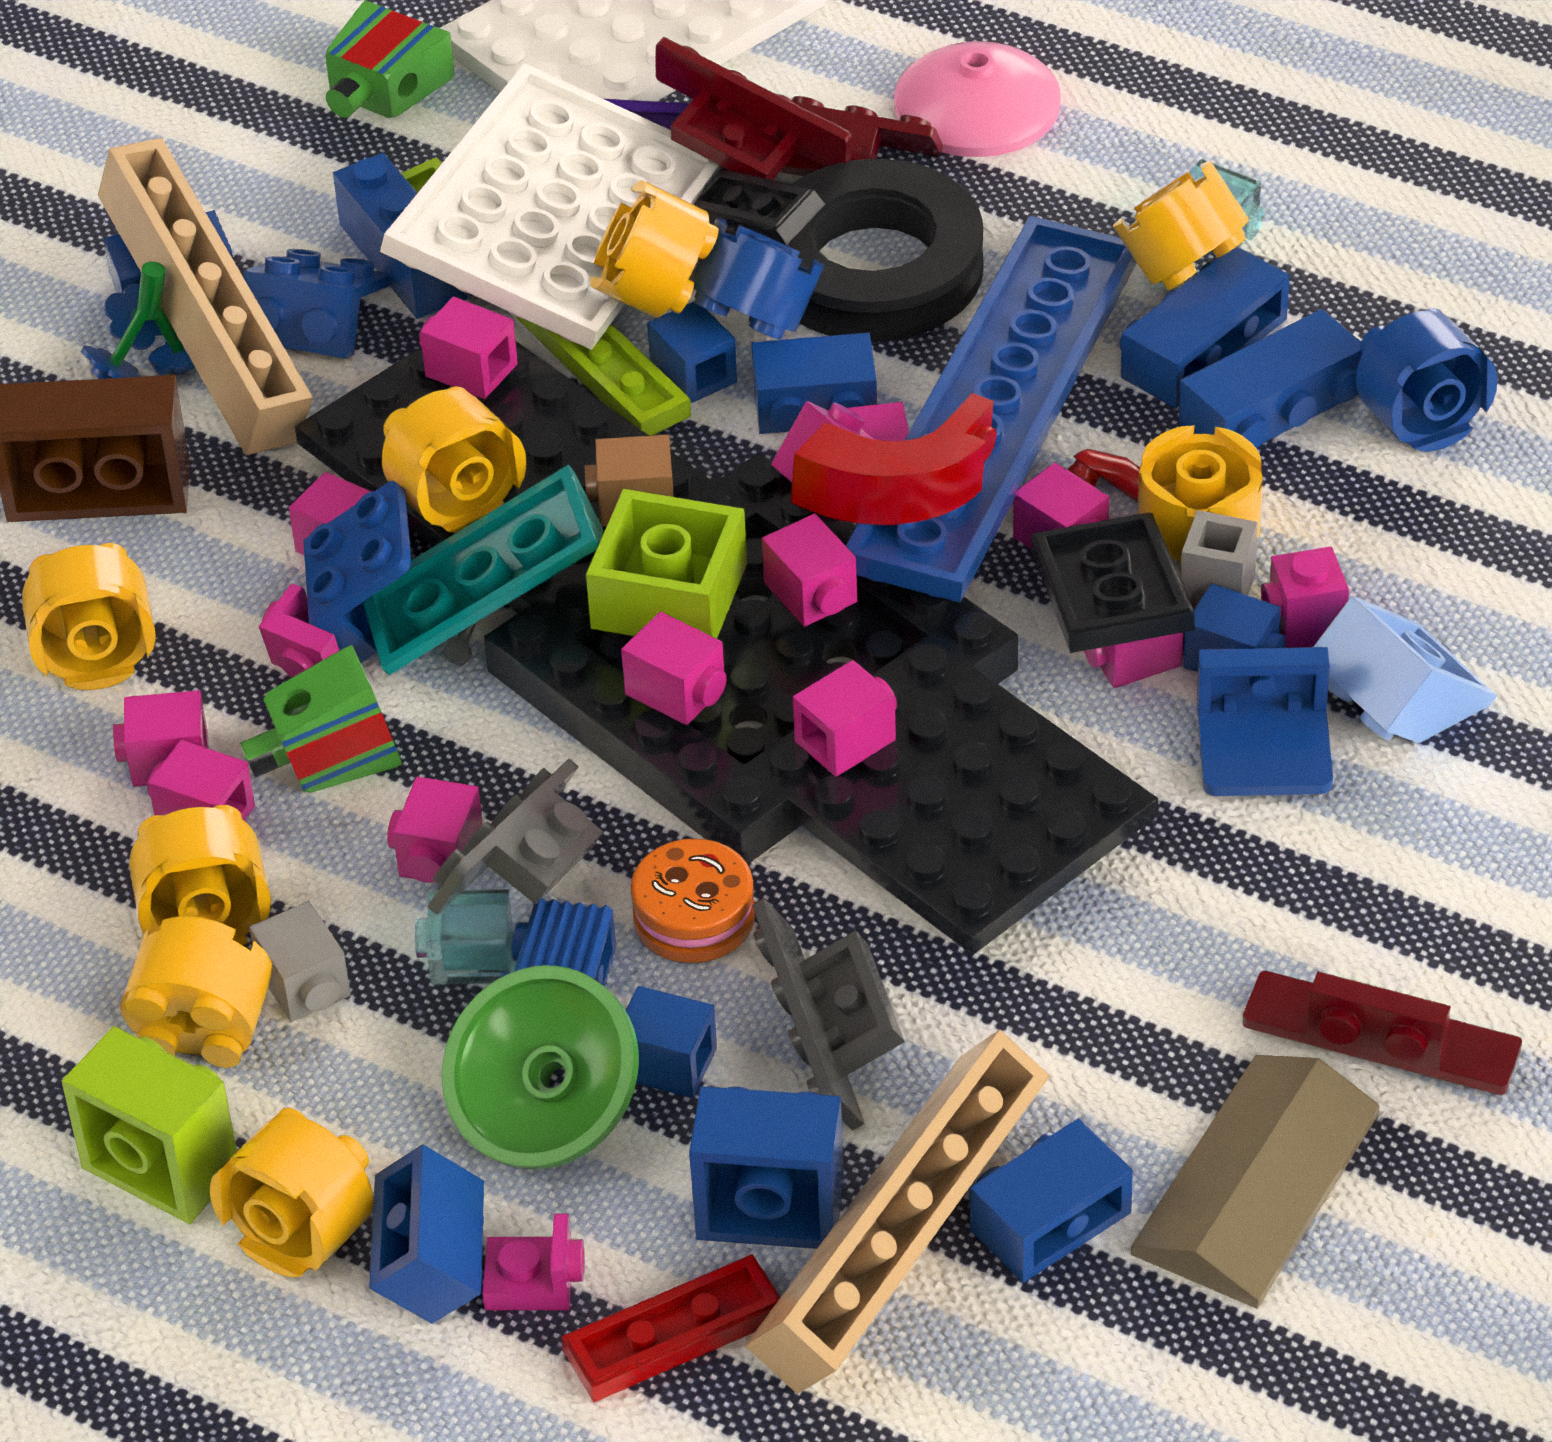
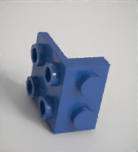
(314, 301)
(354, 561)
(1264, 721)

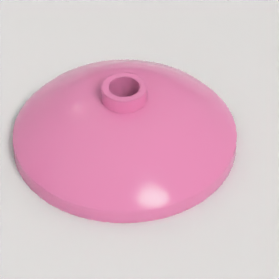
(980, 97)

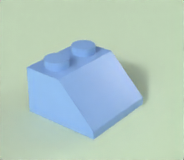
(1398, 673)

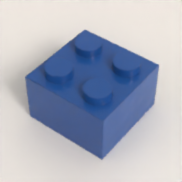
(766, 1166)

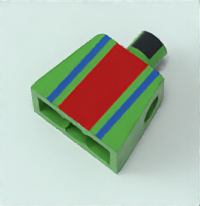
(385, 62)
(324, 726)

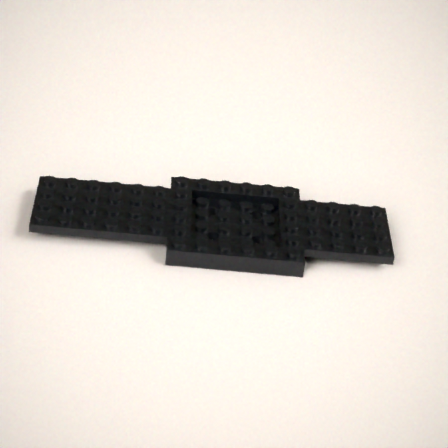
(957, 818)

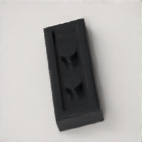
(759, 204)

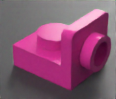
(533, 1270)

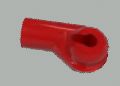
(1114, 469)

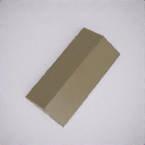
(1258, 1177)

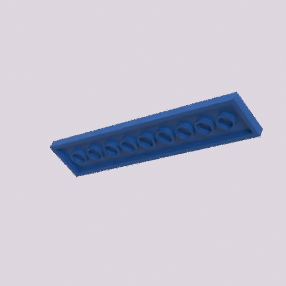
(1025, 358)

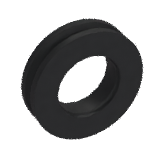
(903, 298)

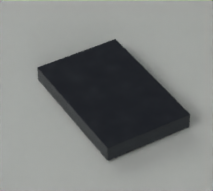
(1112, 582)

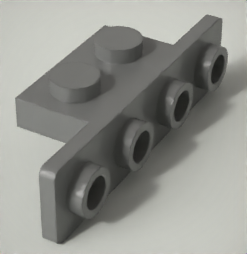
(527, 843)
(835, 1005)

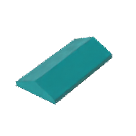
(483, 568)

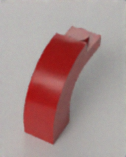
(895, 480)

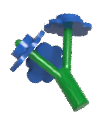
(137, 321)

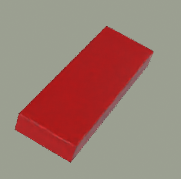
(670, 1328)

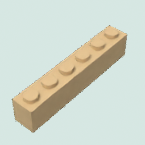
(205, 296)
(897, 1213)

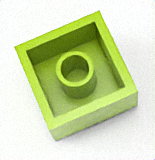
(666, 559)
(150, 1122)

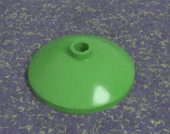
(510, 1047)

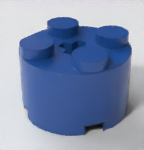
(755, 279)
(1424, 379)

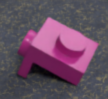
(290, 637)

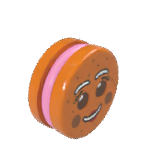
(692, 900)

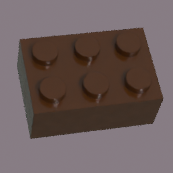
(92, 449)

